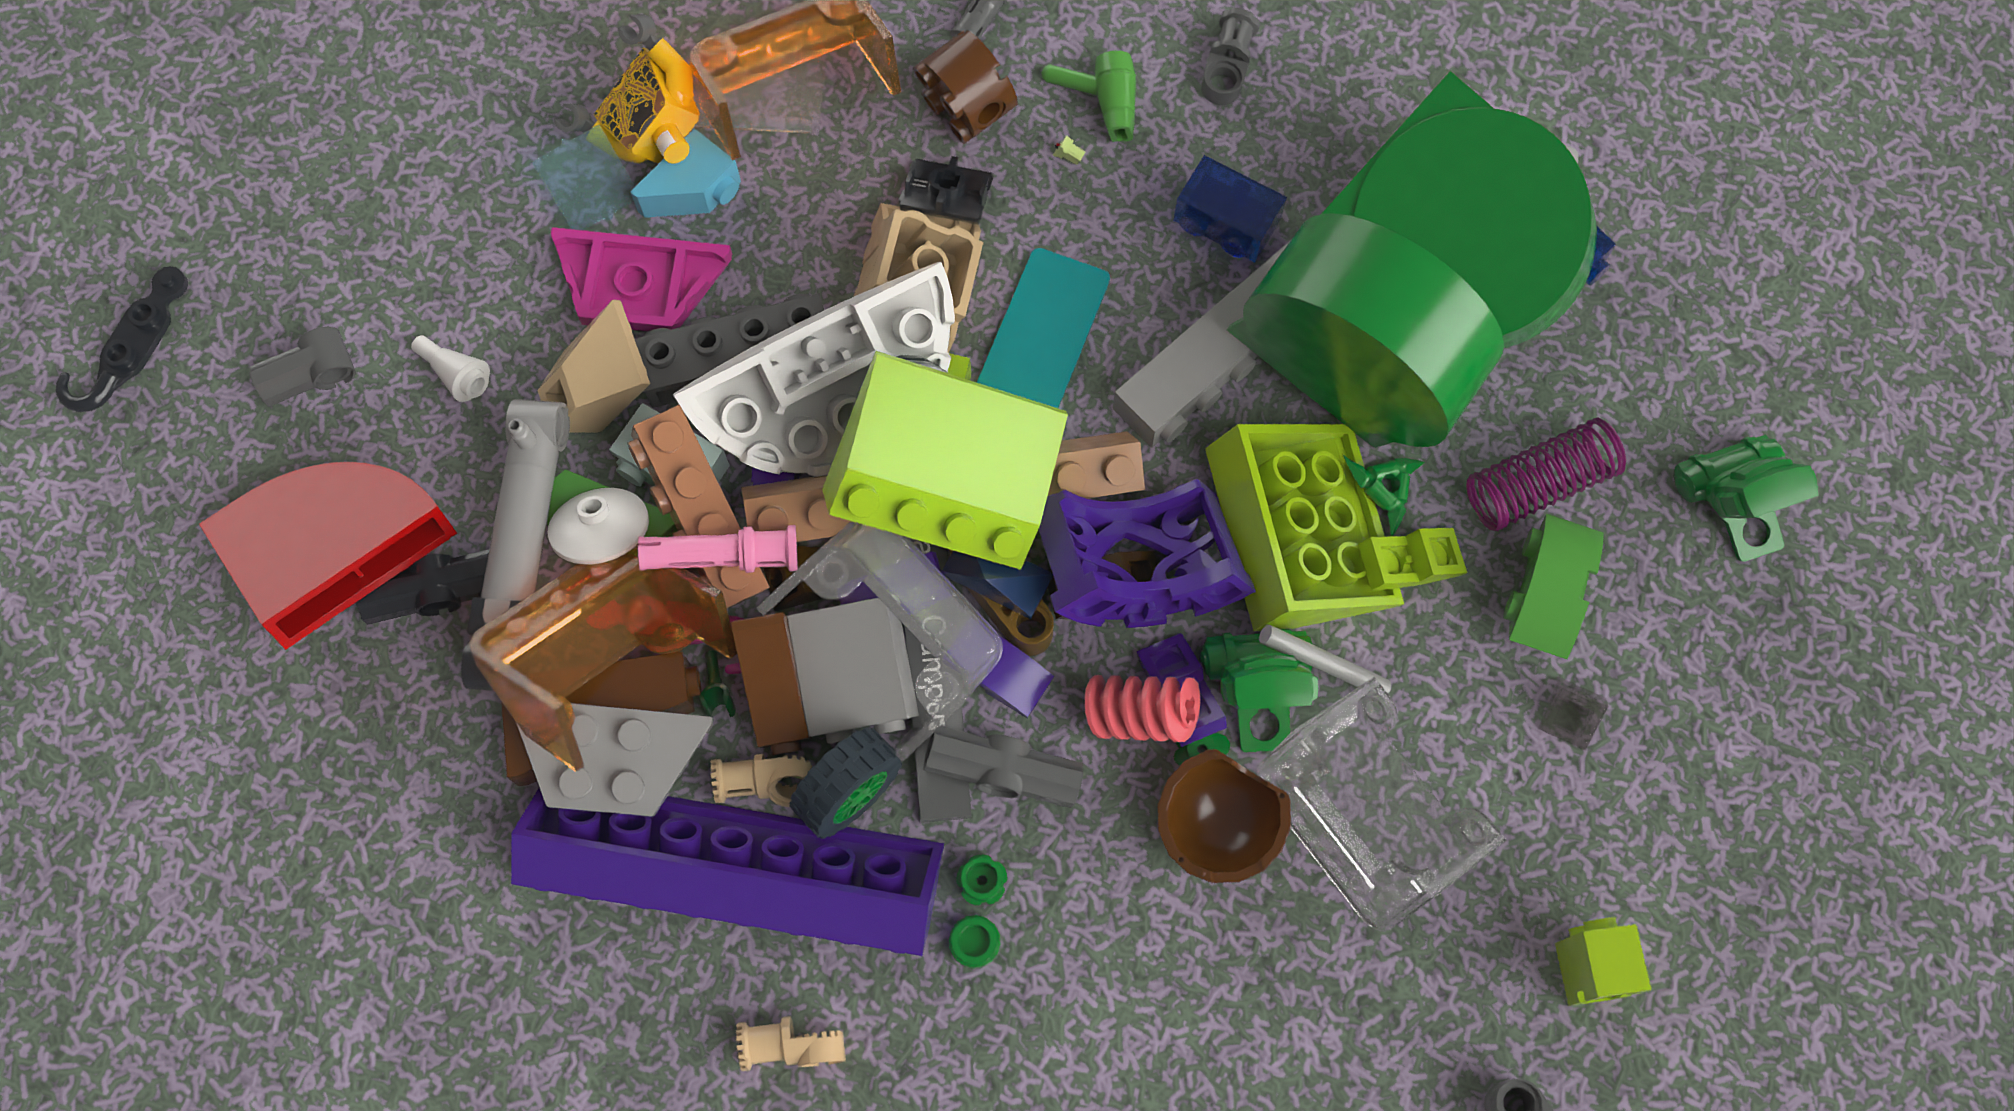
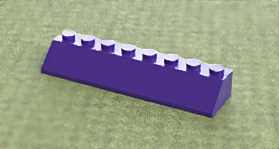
(736, 869)

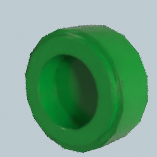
(974, 941)

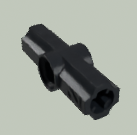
(427, 587)

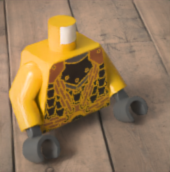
(649, 105)

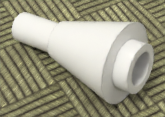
(460, 373)

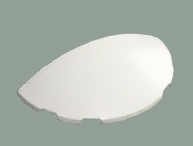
(794, 392)

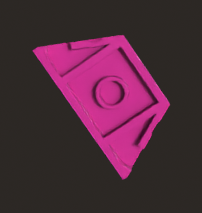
(652, 276)

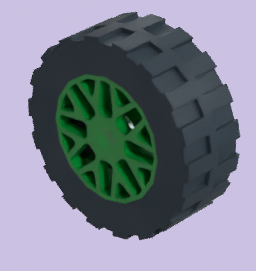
(845, 782)

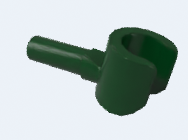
(716, 692)

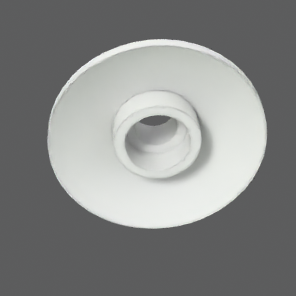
(598, 526)

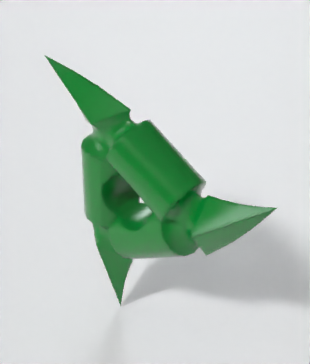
(1398, 473)

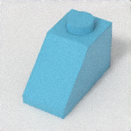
(690, 186)

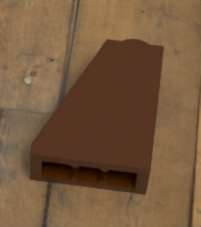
(771, 682)

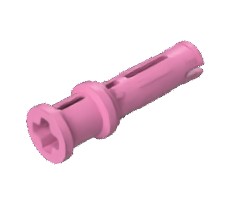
(744, 549)

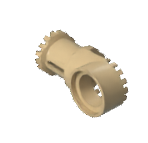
(757, 777)
(778, 1043)

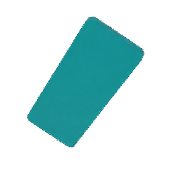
(1045, 327)

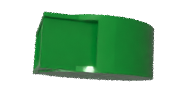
(1488, 201)
(1372, 330)

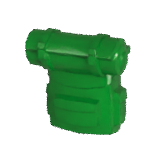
(1747, 483)
(1259, 679)

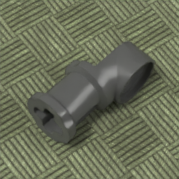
(1232, 66)

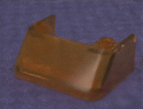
(780, 42)
(581, 628)

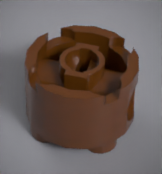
(965, 85)

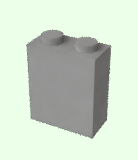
(852, 669)

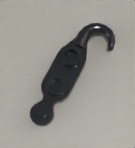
(130, 342)

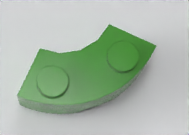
(1550, 600)

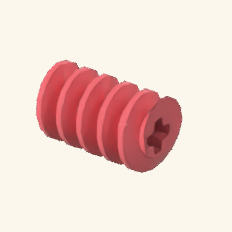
(1142, 709)

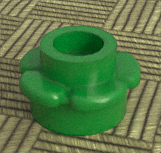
(982, 866)

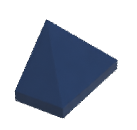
(1006, 585)

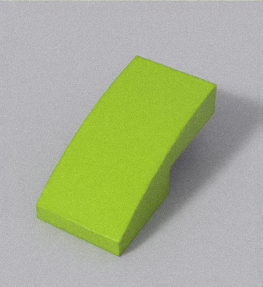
(1412, 559)

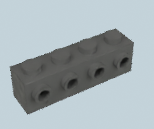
(688, 352)

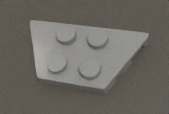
(626, 756)

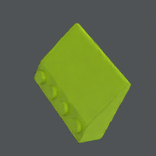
(945, 461)
(1298, 521)

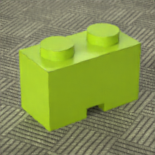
(1602, 962)

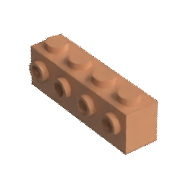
(691, 495)

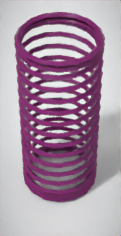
(1587, 449)

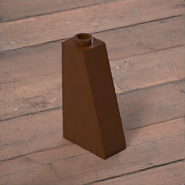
(641, 683)

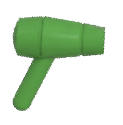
(1113, 85)

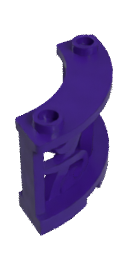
(1091, 589)

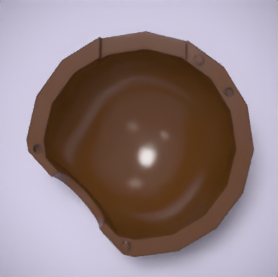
(1222, 819)

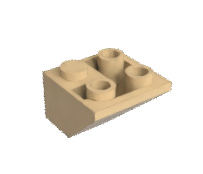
(597, 372)

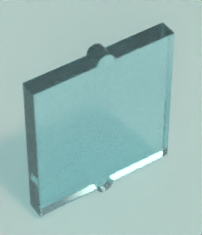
(586, 179)

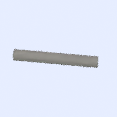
(1319, 658)

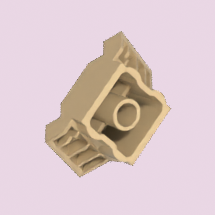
(912, 241)

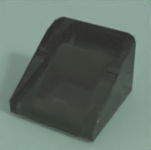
(1573, 713)

